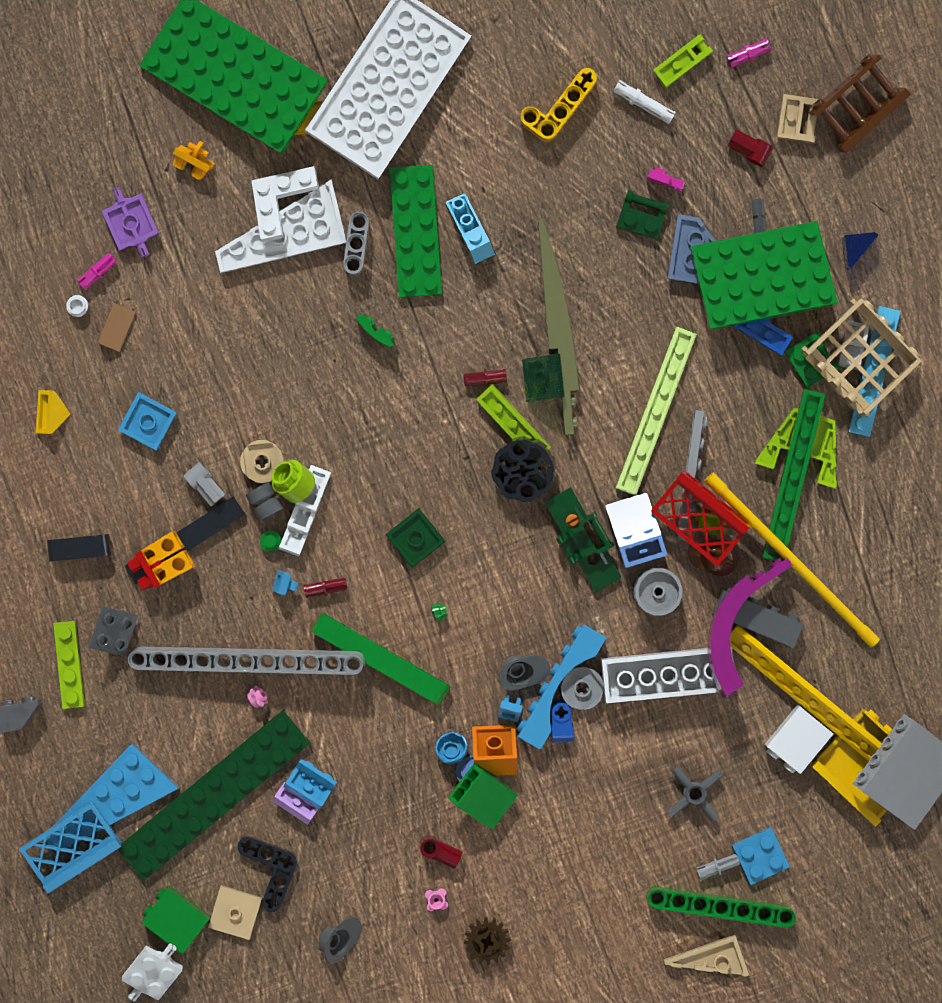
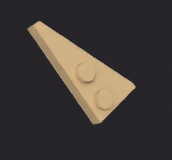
(718, 956)

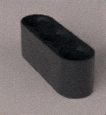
(79, 547)

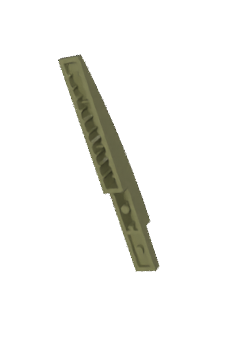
(558, 327)

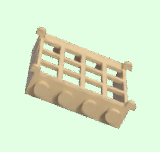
(838, 381)

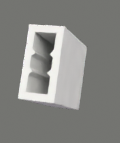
(798, 740)

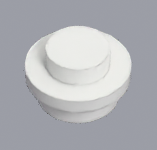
(77, 306)

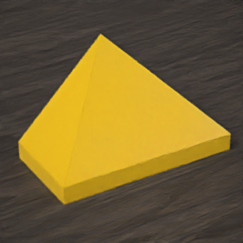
(50, 412)

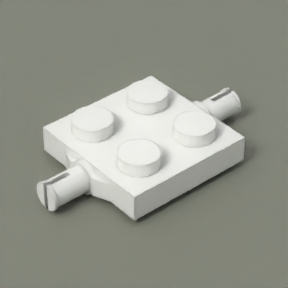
(152, 972)

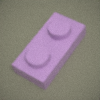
(294, 805)

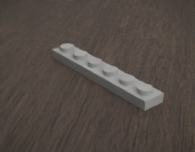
(693, 463)

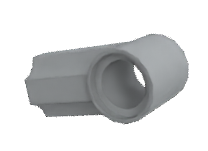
(201, 480)

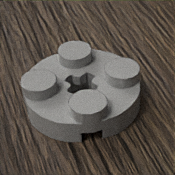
(594, 689)

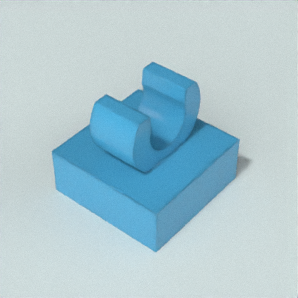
(283, 582)
(510, 710)

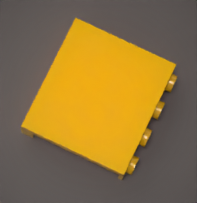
(841, 764)

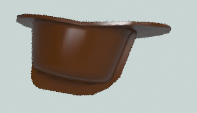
(698, 560)

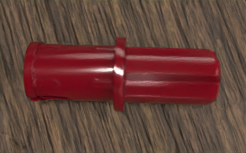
(485, 377)
(325, 587)

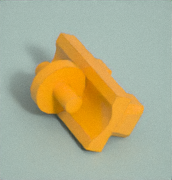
(194, 155)

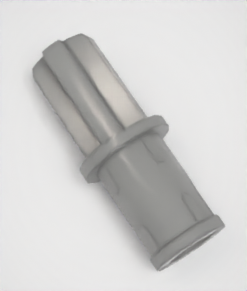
(717, 866)

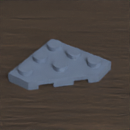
(688, 232)

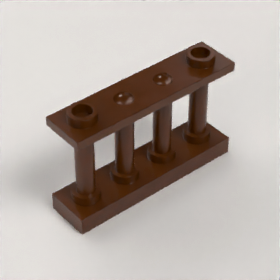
(878, 110)

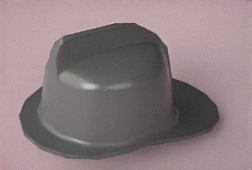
(523, 671)
(338, 940)

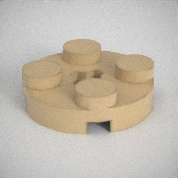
(253, 453)

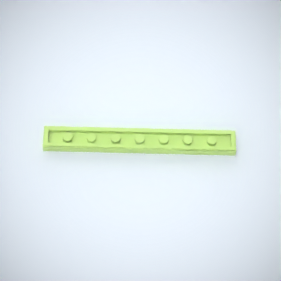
(656, 411)

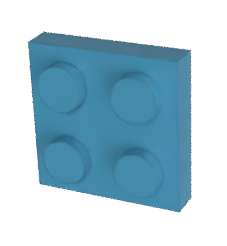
(147, 421)
(760, 855)

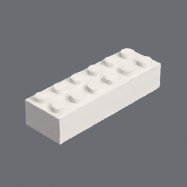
(657, 675)

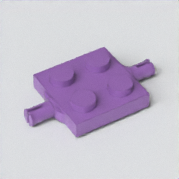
(130, 222)

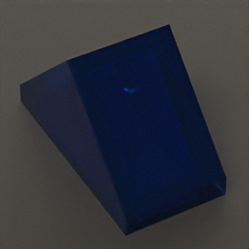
(855, 246)

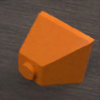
(495, 749)

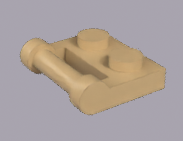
(791, 118)

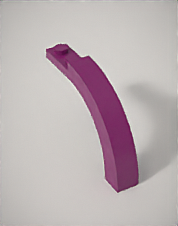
(718, 645)

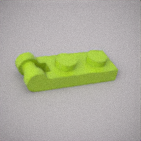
(682, 61)

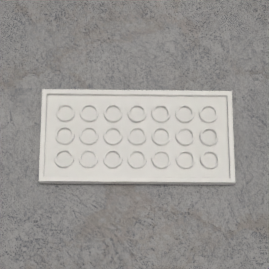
(388, 84)

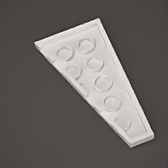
(306, 227)

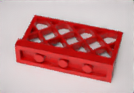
(710, 501)

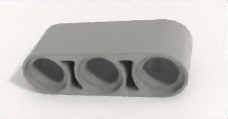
(356, 233)

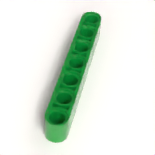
(381, 658)
(730, 912)

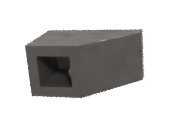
(17, 715)

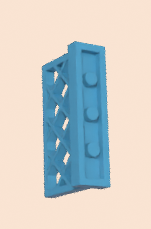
(79, 863)

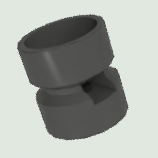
(264, 501)

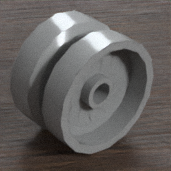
(650, 580)

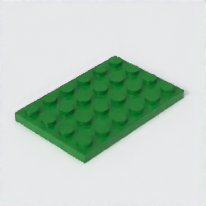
(763, 275)

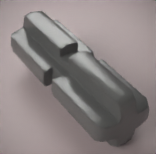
(759, 212)

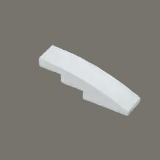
(304, 514)

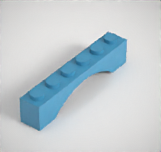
(583, 647)

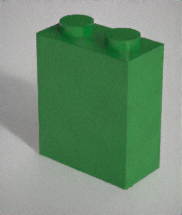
(482, 796)
(175, 918)

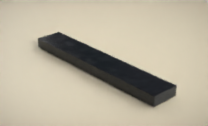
(202, 529)

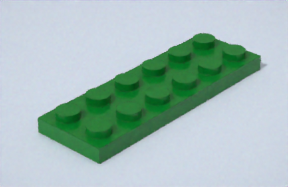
(415, 231)

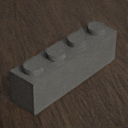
(766, 620)

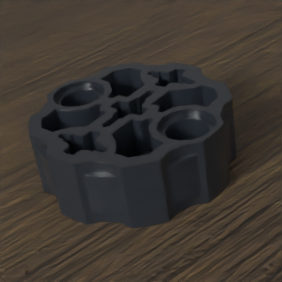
(539, 483)

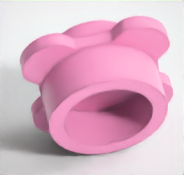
(257, 697)
(431, 895)

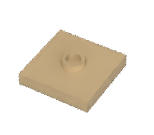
(235, 912)

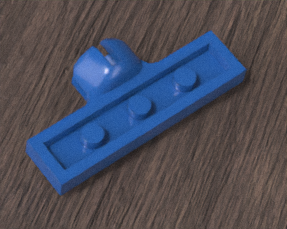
(766, 335)

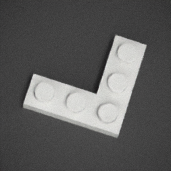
(266, 196)

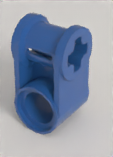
(561, 726)

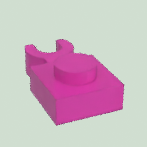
(660, 177)

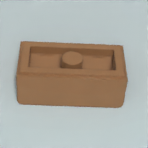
(116, 327)

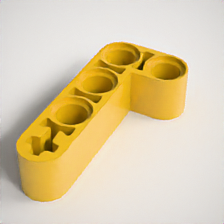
(562, 103)

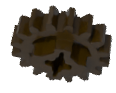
(496, 943)

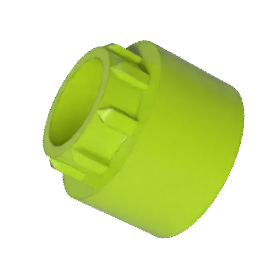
(293, 481)

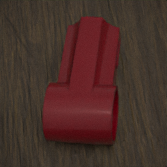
(755, 150)
(442, 852)

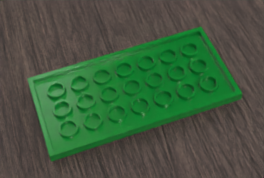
(234, 73)

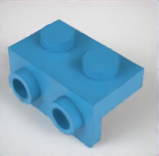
(310, 784)

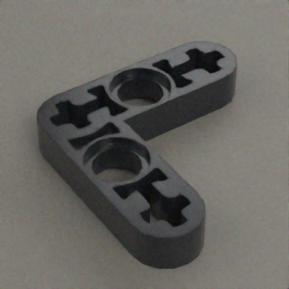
(279, 869)

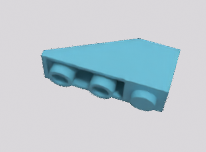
(470, 228)

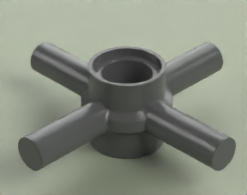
(701, 800)

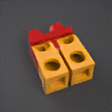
(156, 566)

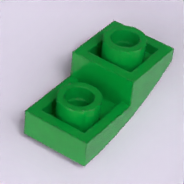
(382, 336)

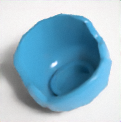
(451, 748)

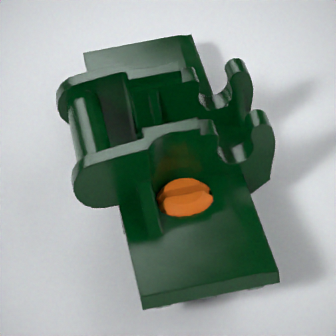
(576, 542)

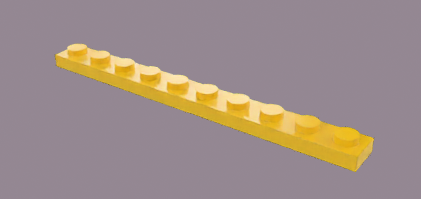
(803, 693)

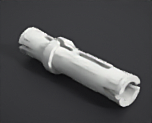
(644, 102)

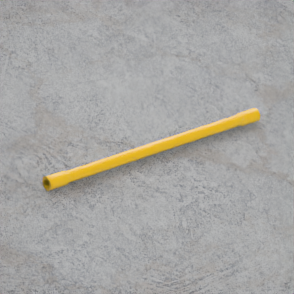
(862, 630)

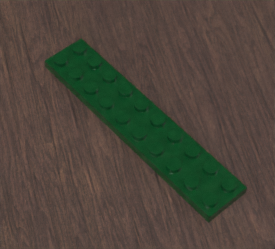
(213, 795)

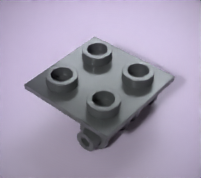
(113, 631)

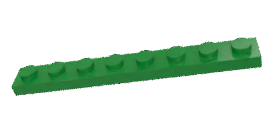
(794, 469)

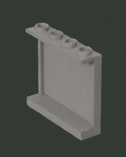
(905, 772)

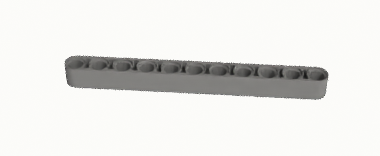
(237, 665)

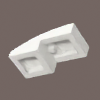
(854, 348)

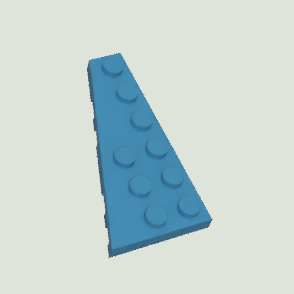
(121, 790)

